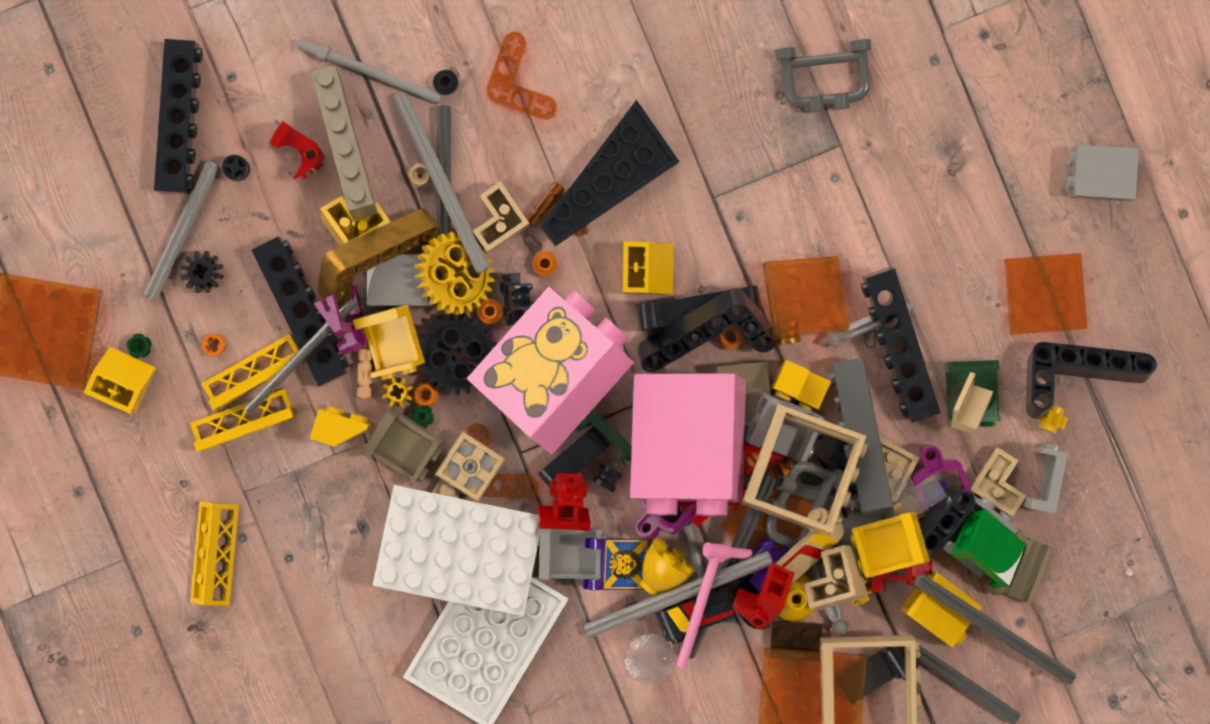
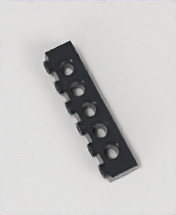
(174, 53)
(266, 256)
(926, 403)

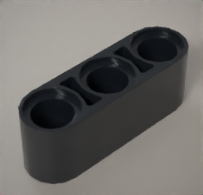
(575, 456)
(955, 516)

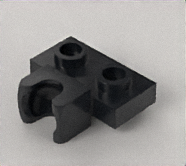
(515, 297)

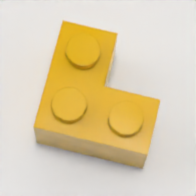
(343, 227)
(799, 384)

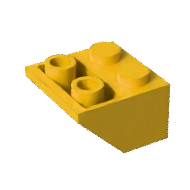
(648, 268)
(120, 380)
(335, 428)

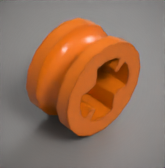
(206, 342)
(785, 467)

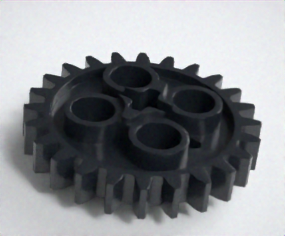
(468, 334)

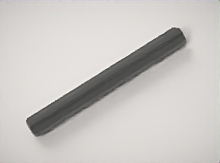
(968, 686)

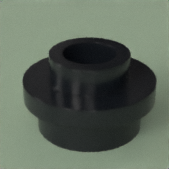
(451, 88)

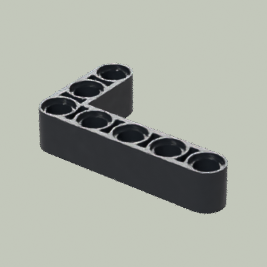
(661, 314)
(704, 324)
(1079, 367)

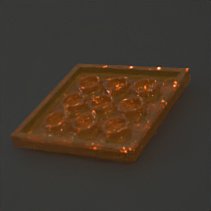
(46, 330)
(794, 687)

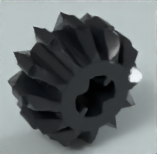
(209, 277)

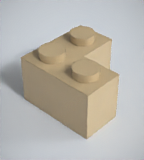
(507, 218)
(843, 580)

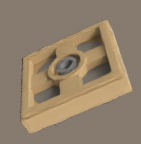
(470, 466)

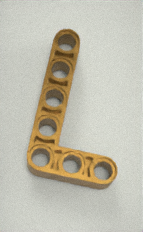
(371, 250)

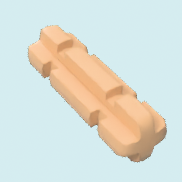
(363, 374)

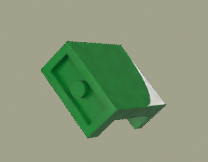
(989, 547)

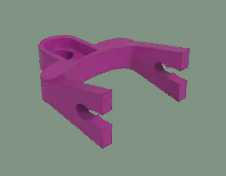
(354, 339)
(938, 464)
(656, 522)

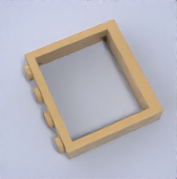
(850, 473)
(912, 674)

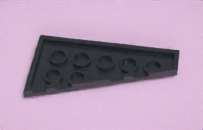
(621, 166)

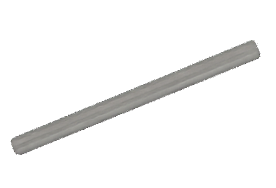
(441, 182)
(676, 595)

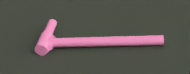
(714, 554)

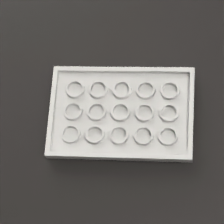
(457, 551)
(481, 654)

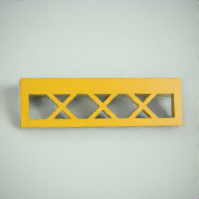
(253, 381)
(241, 430)
(208, 554)

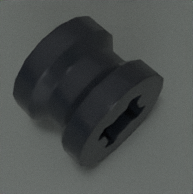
(231, 166)
(607, 477)

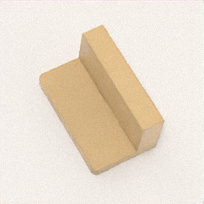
(971, 406)

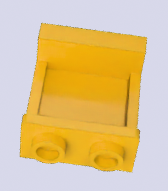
(391, 341)
(889, 544)

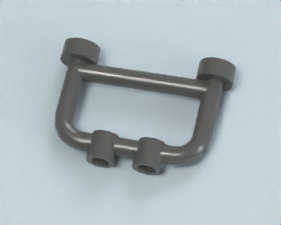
(841, 100)
(787, 486)

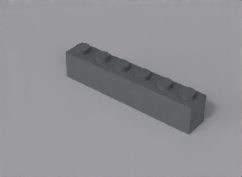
(859, 416)

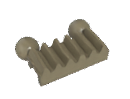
(1028, 571)

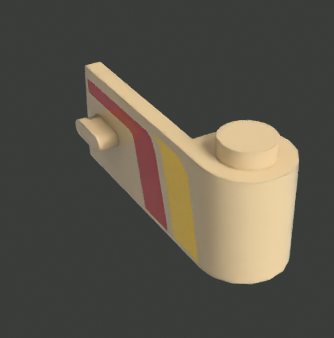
(809, 548)

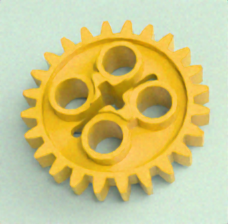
(443, 290)

